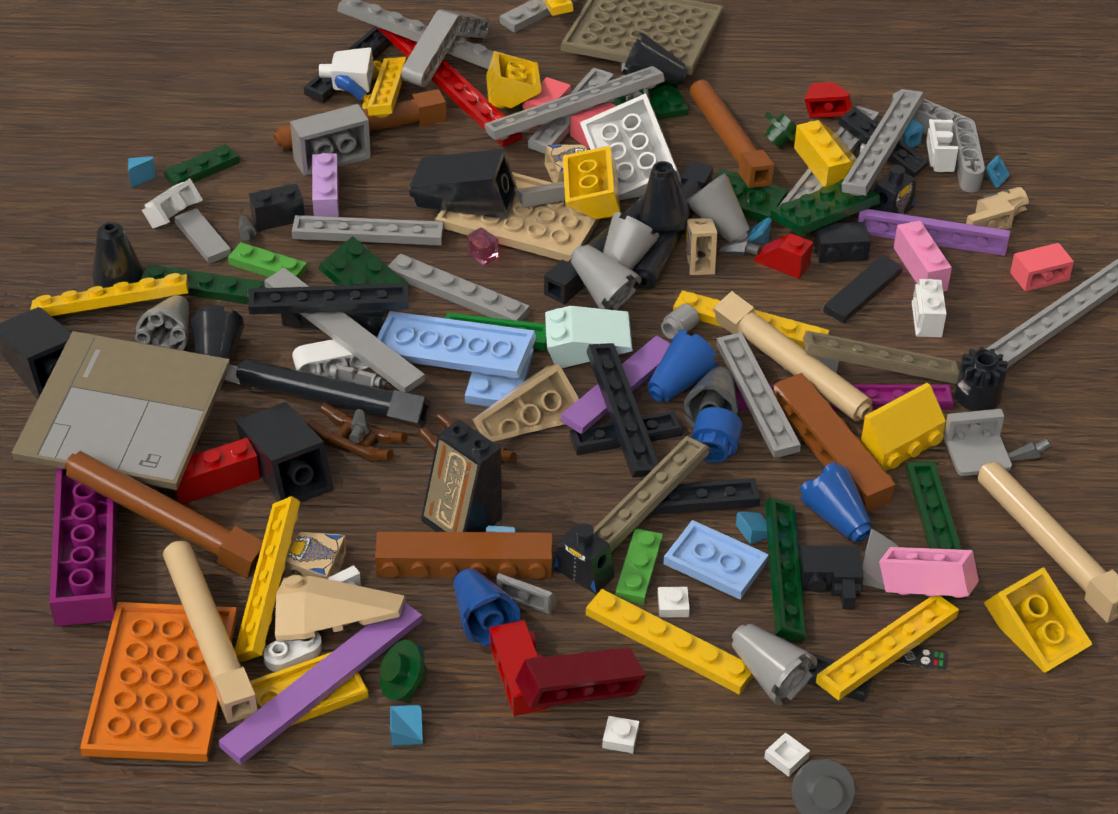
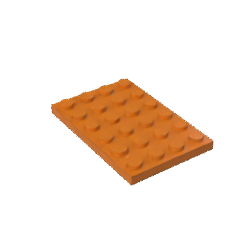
(153, 688)

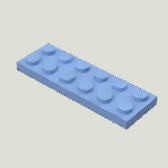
(458, 343)

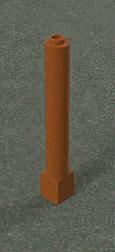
(423, 108)
(754, 164)
(234, 548)

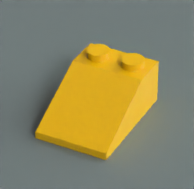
(1038, 620)

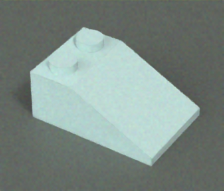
(574, 328)

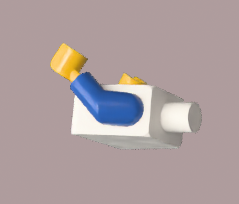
(352, 72)

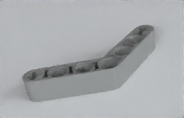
(438, 40)
(969, 158)

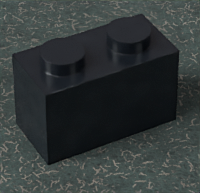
(276, 206)
(842, 242)

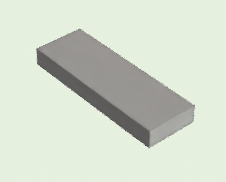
(202, 236)

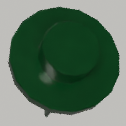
(781, 130)
(403, 671)

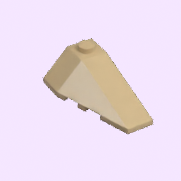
(529, 406)
(321, 603)

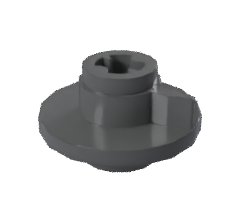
(823, 788)

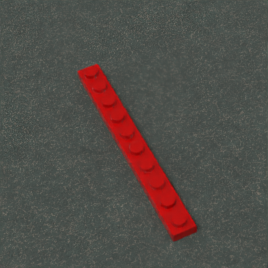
(457, 88)

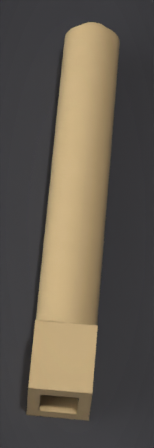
(740, 316)
(1099, 585)
(228, 676)

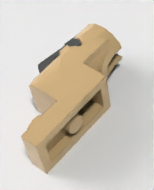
(999, 209)

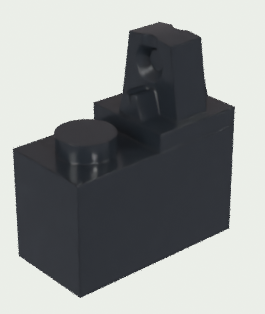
(833, 571)

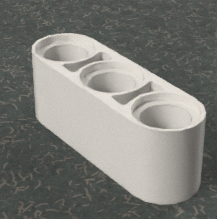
(319, 357)

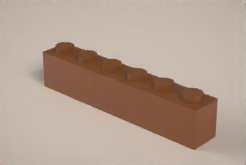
(832, 439)
(452, 552)

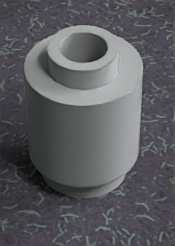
(681, 318)

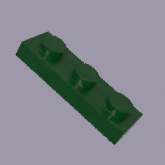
(202, 165)

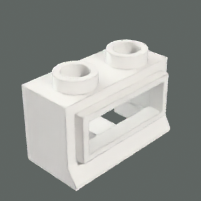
(938, 140)
(170, 203)
(929, 308)

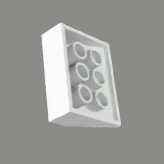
(634, 141)

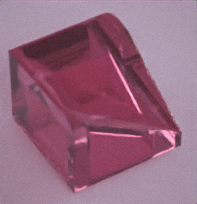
(482, 246)

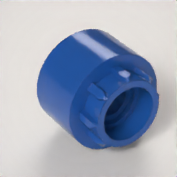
(719, 431)

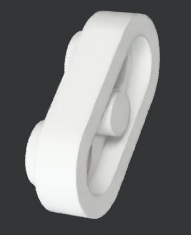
(292, 652)

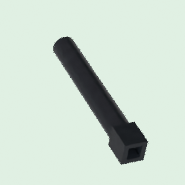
(655, 260)
(563, 281)
(395, 405)

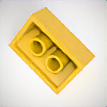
(511, 80)
(823, 152)
(592, 182)
(904, 427)

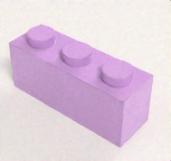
(325, 185)

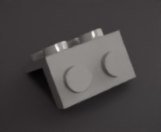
(975, 440)

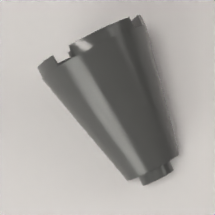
(713, 390)

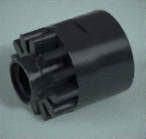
(981, 380)

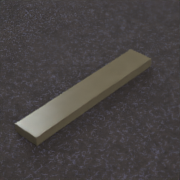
(880, 357)
(651, 491)

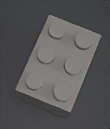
(332, 132)

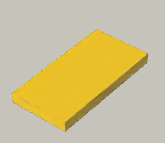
(274, 683)

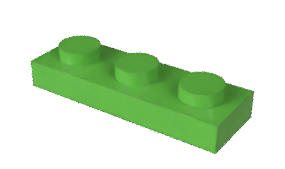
(264, 261)
(639, 566)

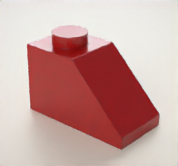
(827, 100)
(787, 255)

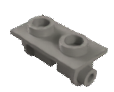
(362, 377)

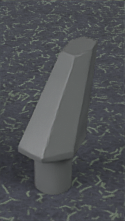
(246, 229)
(739, 248)
(359, 426)
(1030, 451)

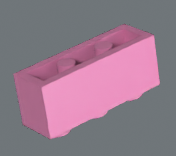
(921, 253)
(929, 571)

